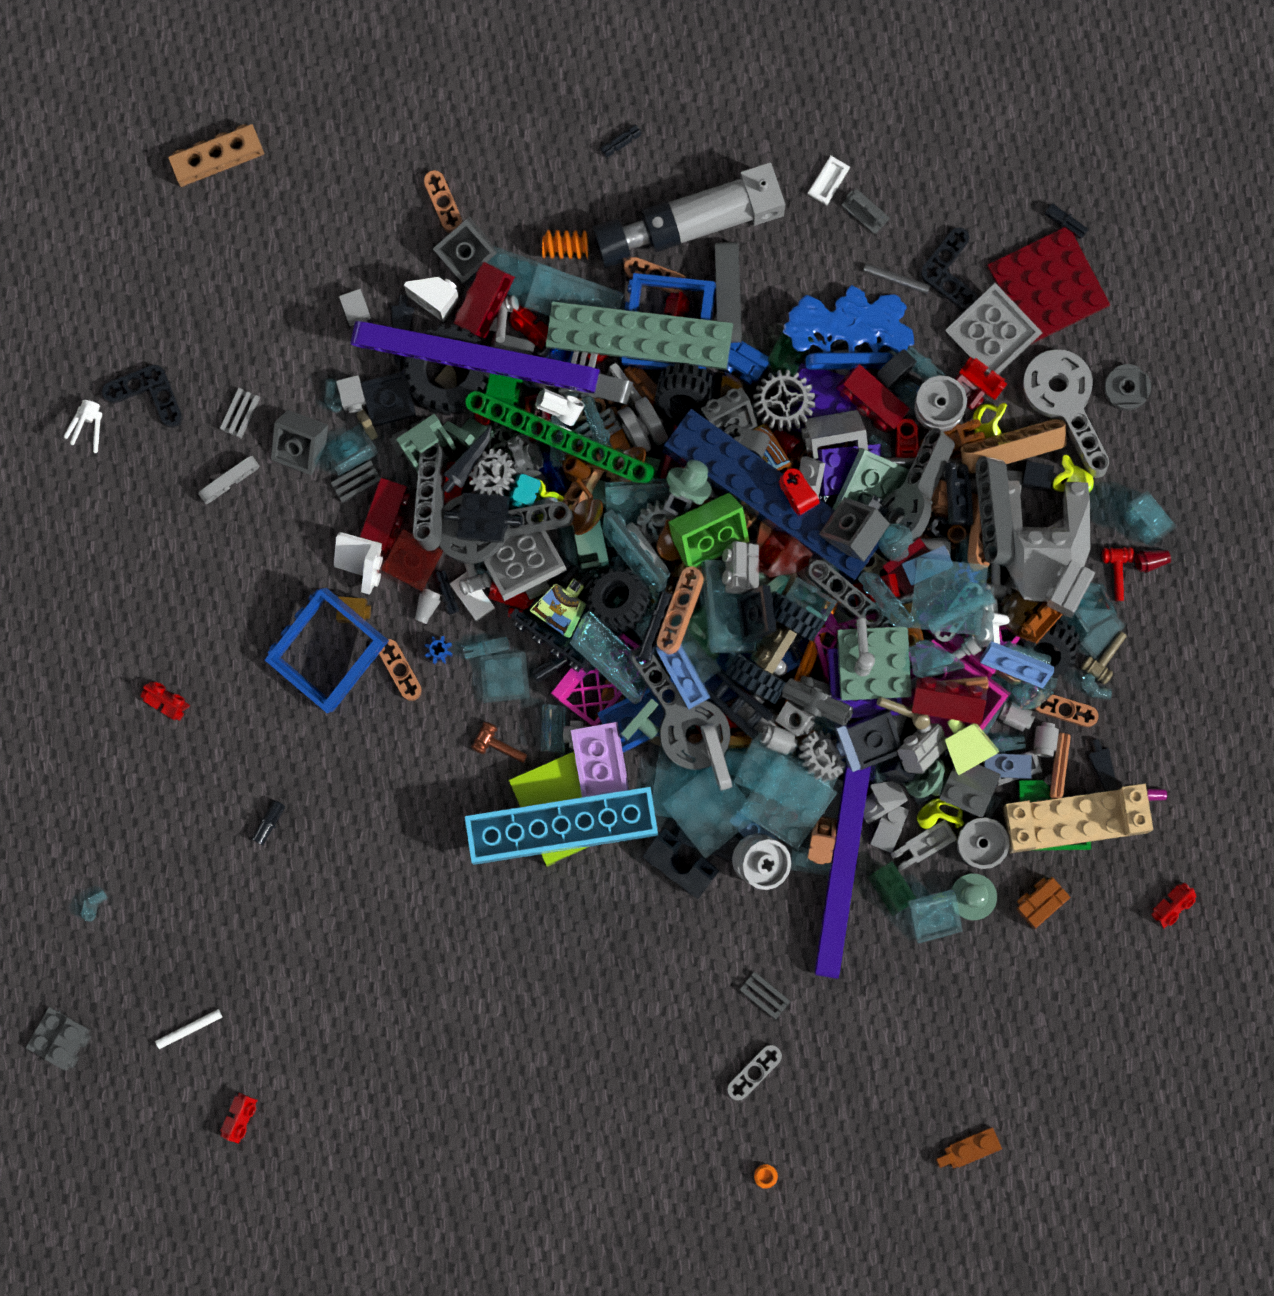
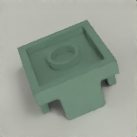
(422, 437)
(592, 547)

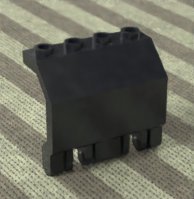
(544, 633)

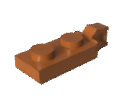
(970, 1149)

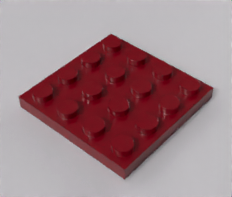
(1050, 282)

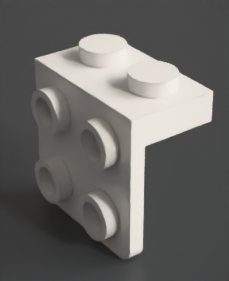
(359, 557)

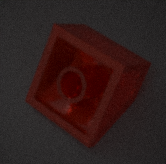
(782, 555)

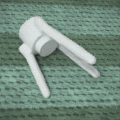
(87, 412)

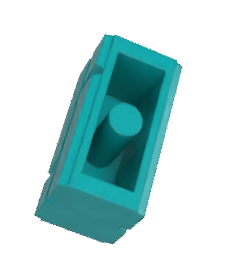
(522, 491)

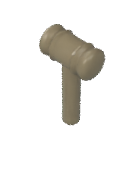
(1098, 668)
(920, 721)

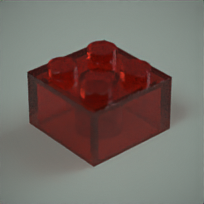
(411, 562)

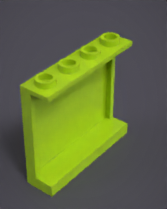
(550, 784)

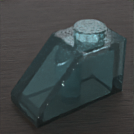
(811, 599)
(932, 660)

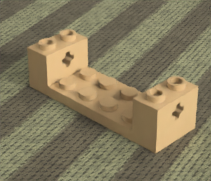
(1078, 819)

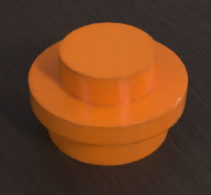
(765, 1176)

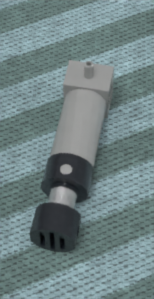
(668, 224)

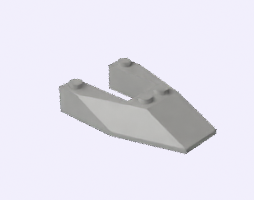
(1044, 549)

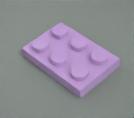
(599, 759)

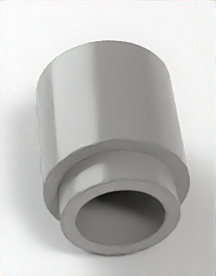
(1016, 717)
(778, 739)
(1046, 740)

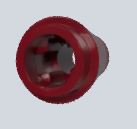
(790, 443)
(1151, 560)

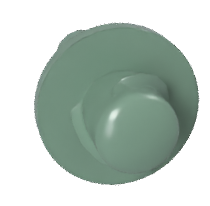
(690, 481)
(929, 782)
(975, 896)

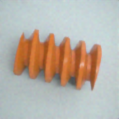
(565, 244)

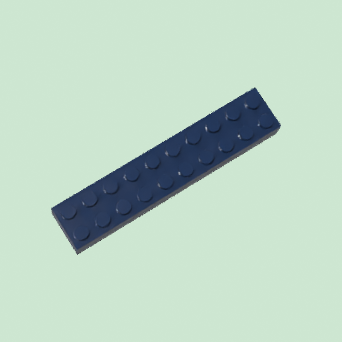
(757, 489)

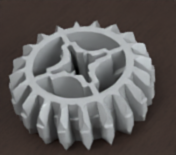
(776, 403)

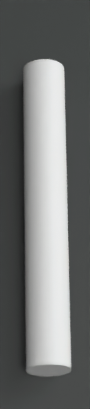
(188, 1029)

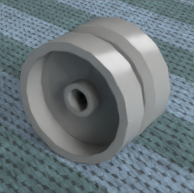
(944, 390)
(645, 424)
(985, 829)
(761, 861)

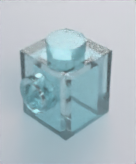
(1031, 696)

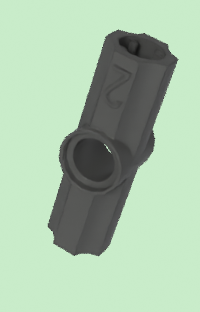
(817, 701)

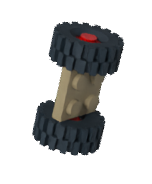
(773, 647)

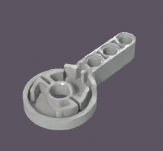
(1068, 403)

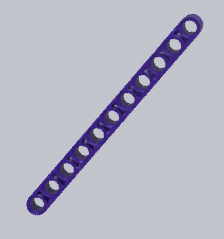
(474, 357)
(842, 873)

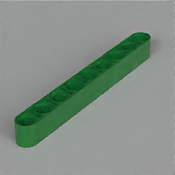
(569, 440)

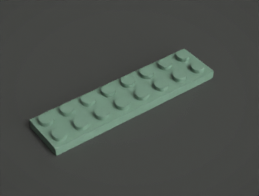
(639, 335)

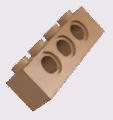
(208, 165)

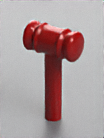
(1118, 557)

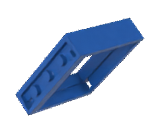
(634, 288)
(289, 634)

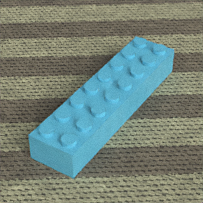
(561, 825)

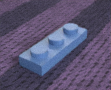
(1017, 664)
(684, 676)

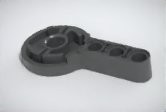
(920, 484)
(475, 553)
(681, 718)

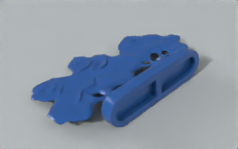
(851, 321)

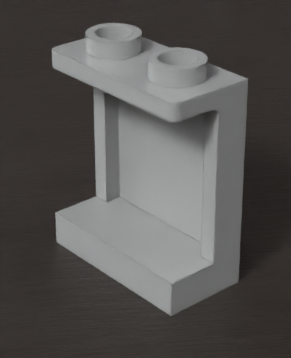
(833, 430)

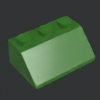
(709, 530)

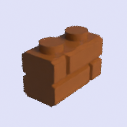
(1042, 902)

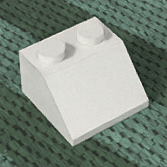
(434, 295)

